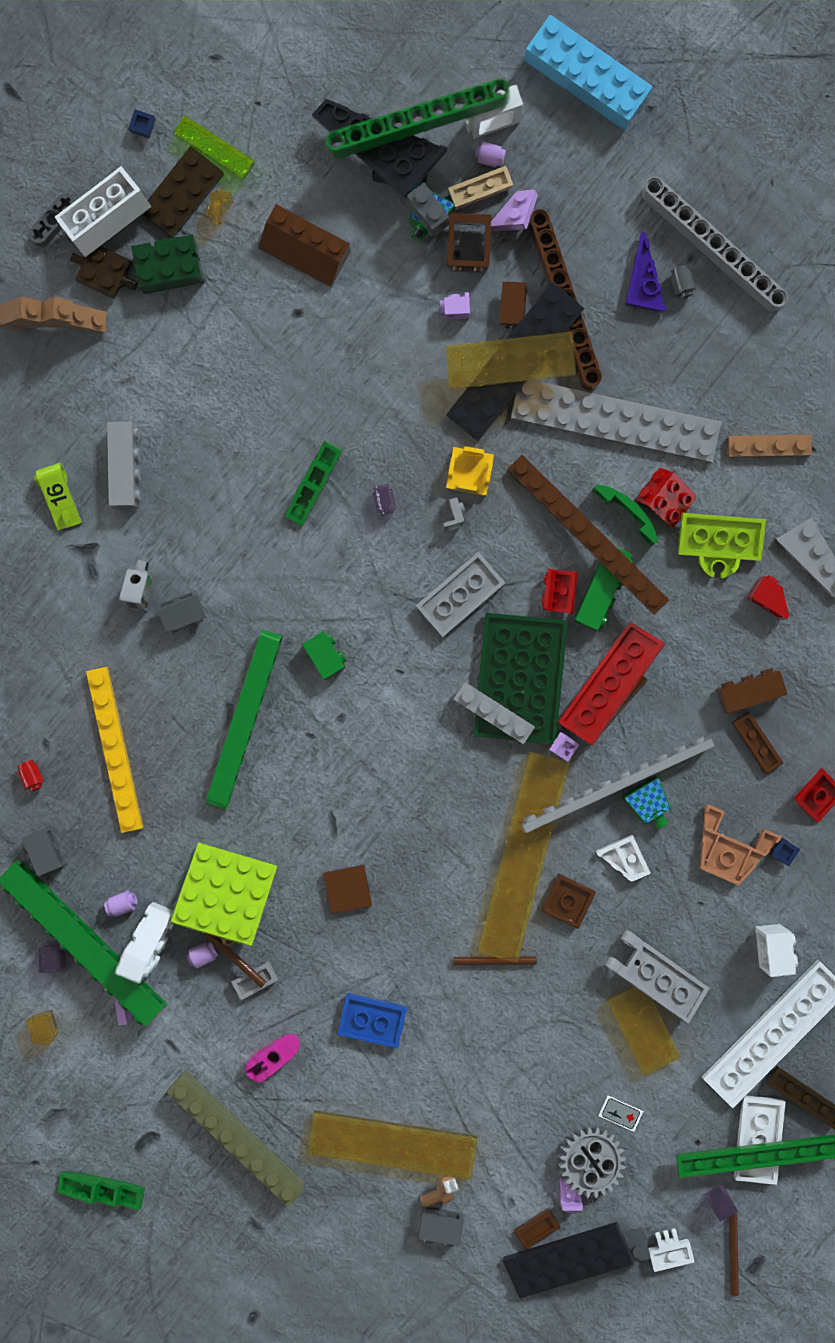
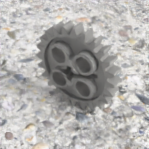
(577, 1173)

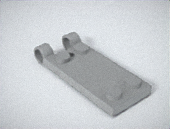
(659, 978)

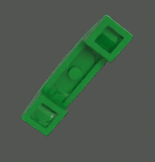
(647, 530)

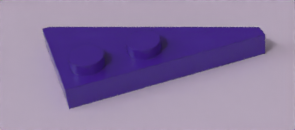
(644, 288)

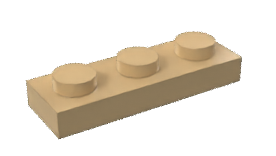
(480, 187)

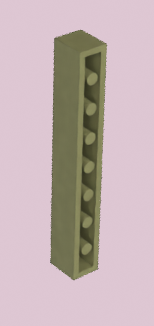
(236, 1138)

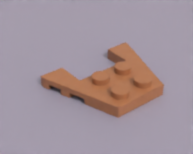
(727, 856)

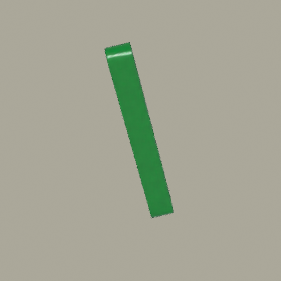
(424, 110)
(244, 719)

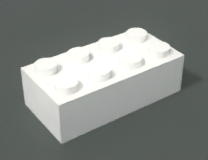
(103, 211)

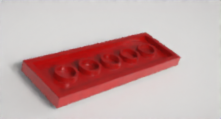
(611, 683)

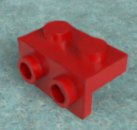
(559, 591)

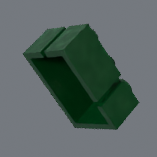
(167, 264)

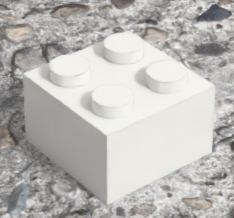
(776, 950)

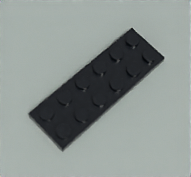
(568, 1260)

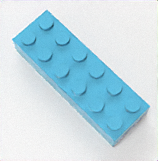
(587, 72)

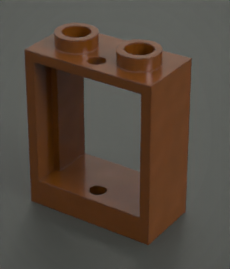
(469, 219)

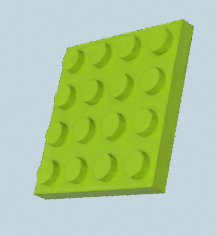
(224, 894)

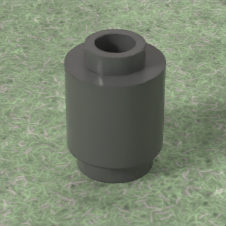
(682, 281)

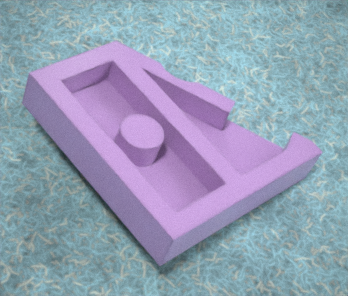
(516, 212)

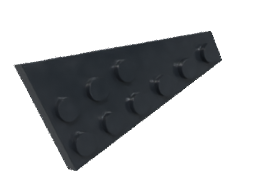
(399, 162)

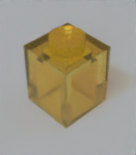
(43, 1027)

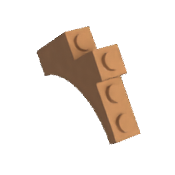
(51, 313)

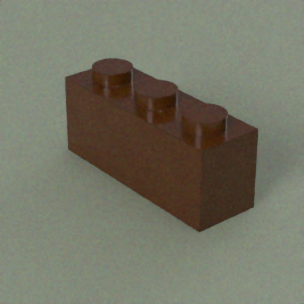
(751, 690)

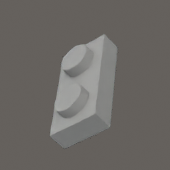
(246, 986)

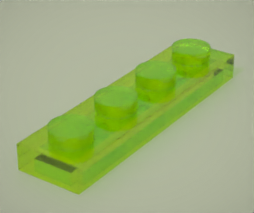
(214, 147)

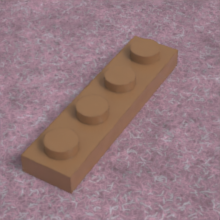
(769, 446)

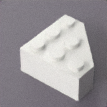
(149, 940)

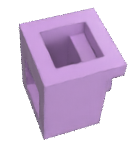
(455, 307)

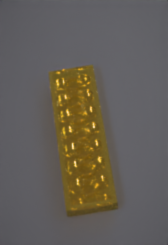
(392, 1144)

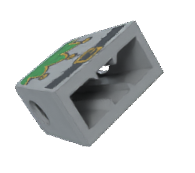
(135, 594)

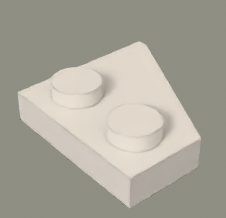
(626, 858)

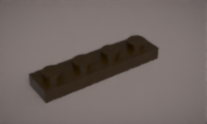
(802, 1095)

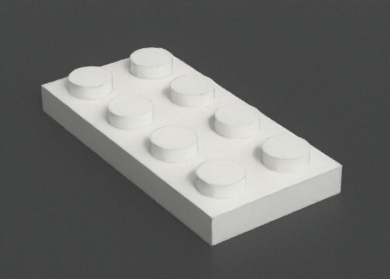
(760, 1123)

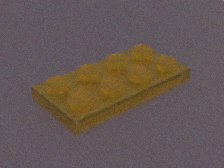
(643, 1029)

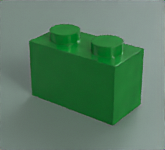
(324, 654)

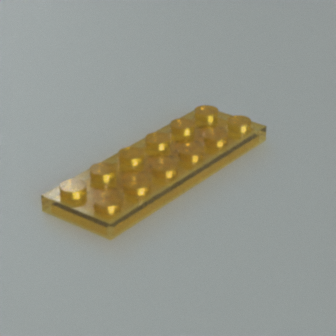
(510, 360)

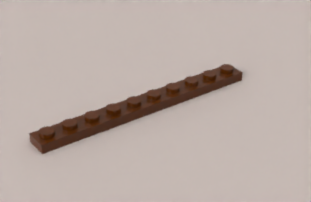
(588, 535)

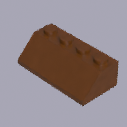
(304, 245)

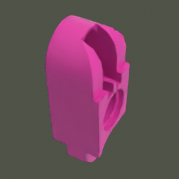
(285, 1047)

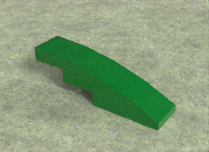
(313, 483)
(100, 1189)

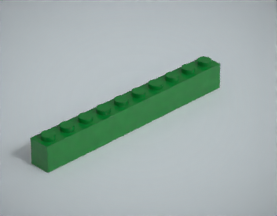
(80, 941)

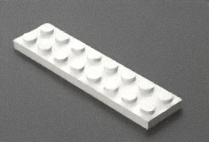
(773, 1035)

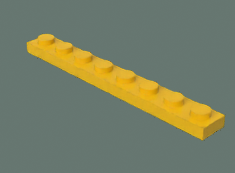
(114, 749)

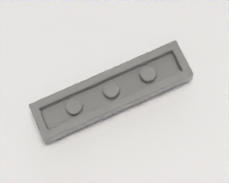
(494, 713)

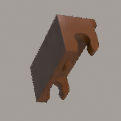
(512, 303)

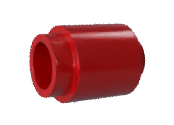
(30, 775)

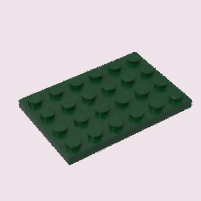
(523, 672)

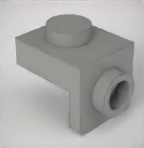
(457, 509)

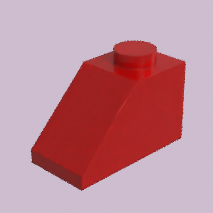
(769, 596)

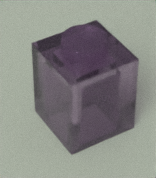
(51, 957)
(721, 1202)

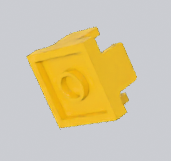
(470, 471)

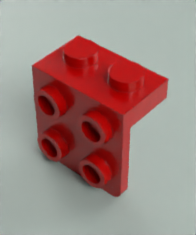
(666, 496)

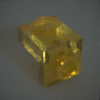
(214, 209)

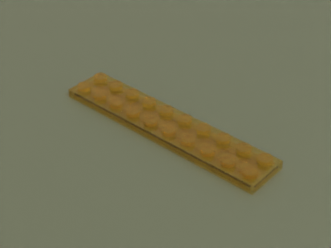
(522, 859)

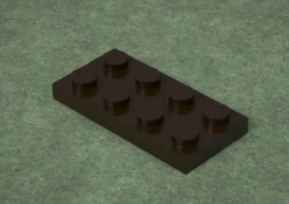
(182, 191)

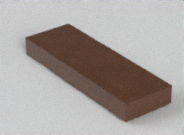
(757, 742)

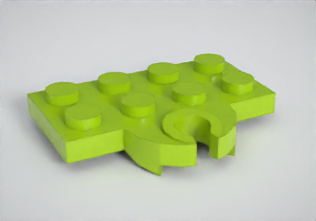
(721, 540)

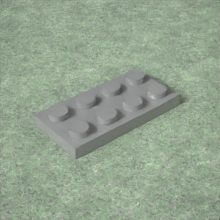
(460, 594)

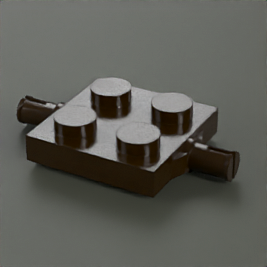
(104, 271)

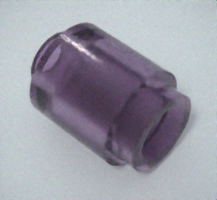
(384, 500)

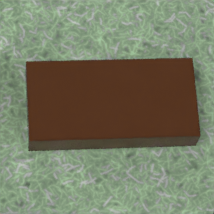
(537, 1228)

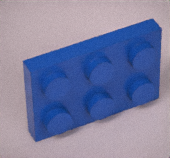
(372, 1020)

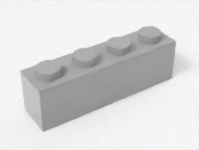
(122, 464)

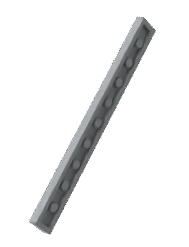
(608, 787)

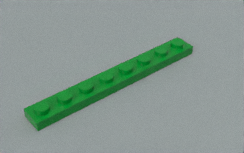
(755, 1156)

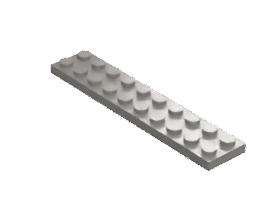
(616, 420)

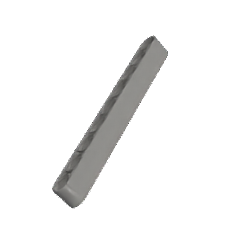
(711, 234)

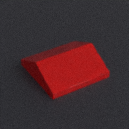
(817, 795)

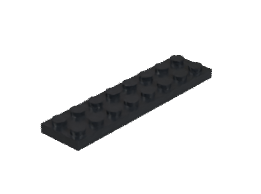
(483, 404)

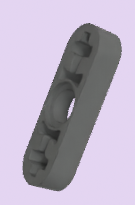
(52, 210)

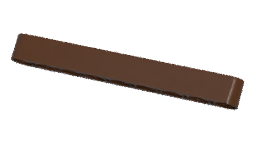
(559, 270)

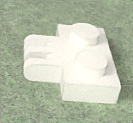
(670, 1252)

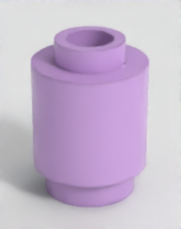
(490, 154)
(121, 904)
(202, 954)

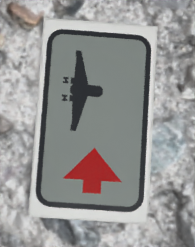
(620, 1113)

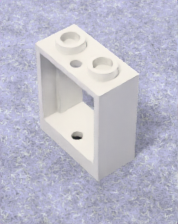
(498, 118)

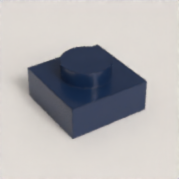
(142, 123)
(784, 851)

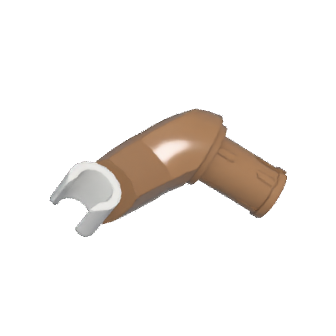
(443, 1193)

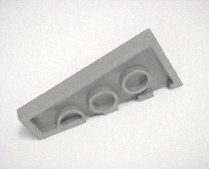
(812, 553)

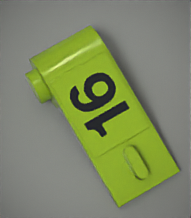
(57, 495)

